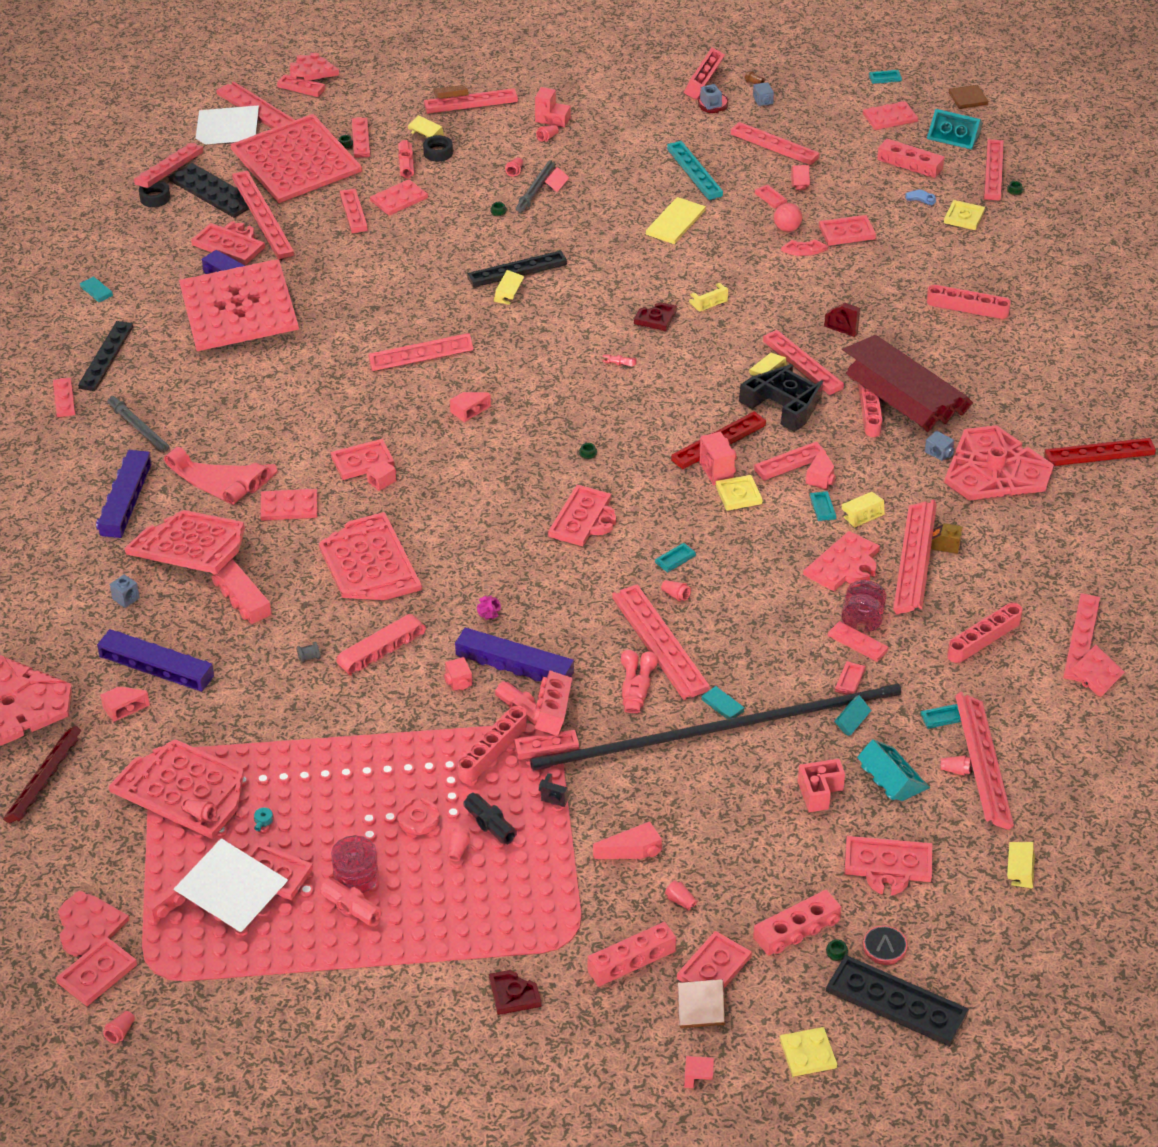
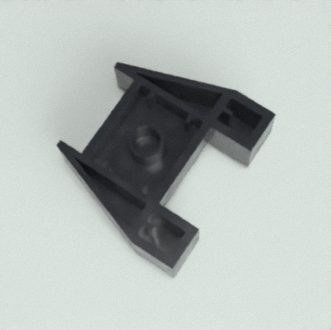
(786, 388)

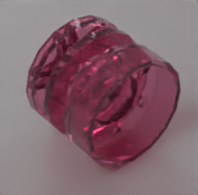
(864, 605)
(355, 862)

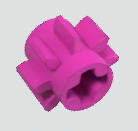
(488, 607)

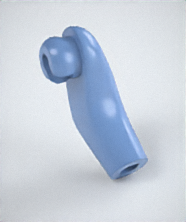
(922, 196)

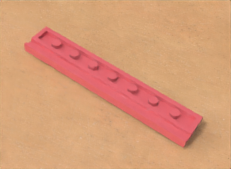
(242, 97)
(915, 557)
(661, 641)
(984, 761)

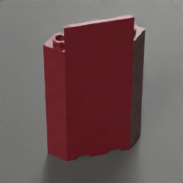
(904, 383)

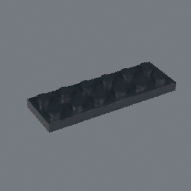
(210, 189)
(897, 1000)

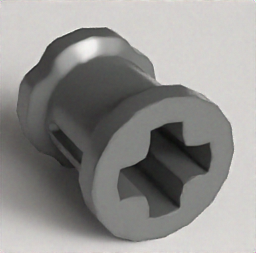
(308, 652)

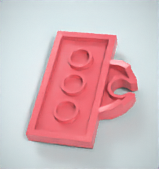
(230, 241)
(583, 516)
(844, 562)
(888, 862)

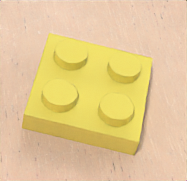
(964, 215)
(738, 492)
(808, 1051)

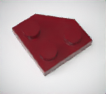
(656, 317)
(843, 319)
(513, 992)

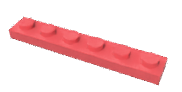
(471, 101)
(775, 143)
(168, 165)
(993, 172)
(420, 352)
(803, 362)
(1082, 633)

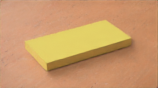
(675, 220)

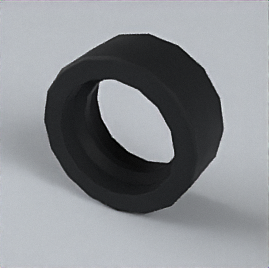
(438, 141)
(155, 200)

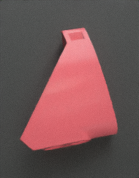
(221, 481)

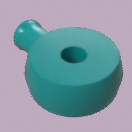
(263, 817)

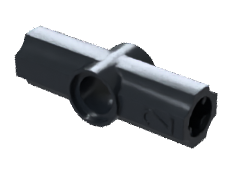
(490, 818)

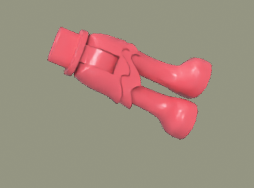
(635, 688)

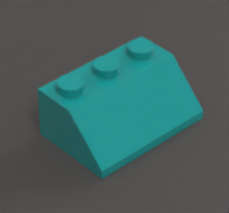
(954, 129)
(891, 771)

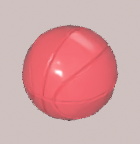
(788, 217)

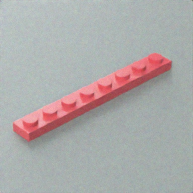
(263, 215)

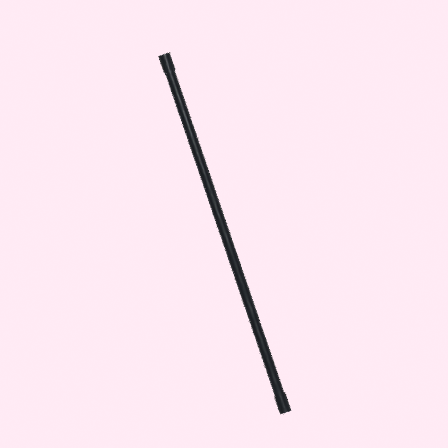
(550, 760)

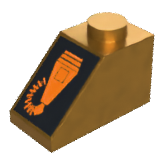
(947, 538)

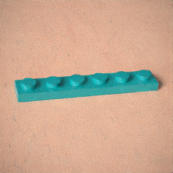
(695, 170)

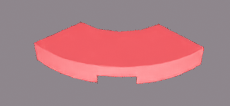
(804, 248)

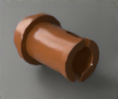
(753, 78)

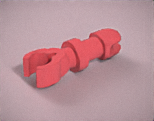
(620, 360)

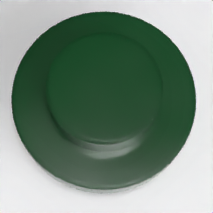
(346, 141)
(1015, 188)
(498, 209)
(588, 451)
(836, 950)

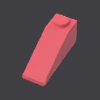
(630, 844)

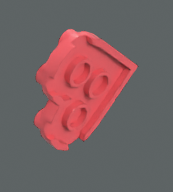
(312, 67)
(88, 922)

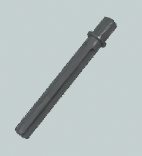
(525, 200)
(121, 408)

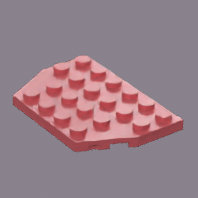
(190, 541)
(369, 560)
(181, 773)

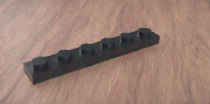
(520, 267)
(105, 356)

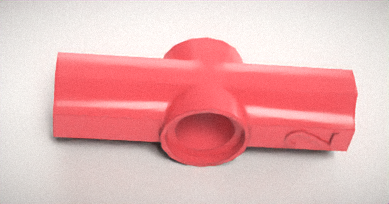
(406, 159)
(514, 697)
(350, 901)

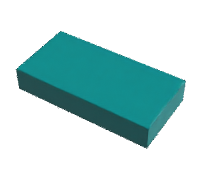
(885, 76)
(96, 289)
(822, 506)
(675, 557)
(722, 703)
(852, 715)
(941, 716)

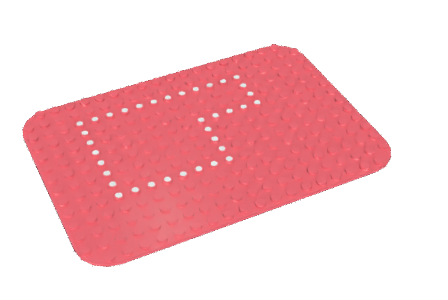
(432, 908)

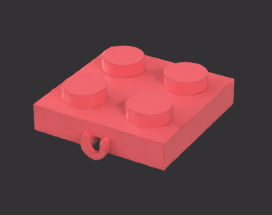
(1097, 671)

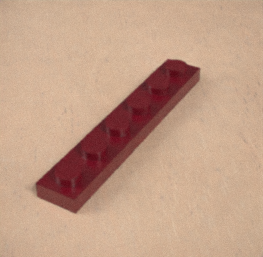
(46, 770)

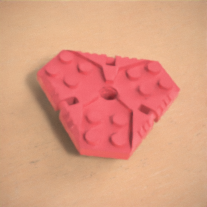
(993, 460)
(29, 699)

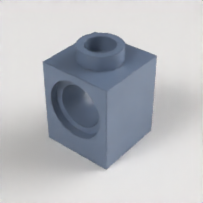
(763, 94)
(711, 96)
(939, 446)
(124, 591)

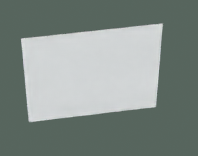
(226, 124)
(230, 885)

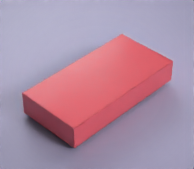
(770, 196)
(850, 678)

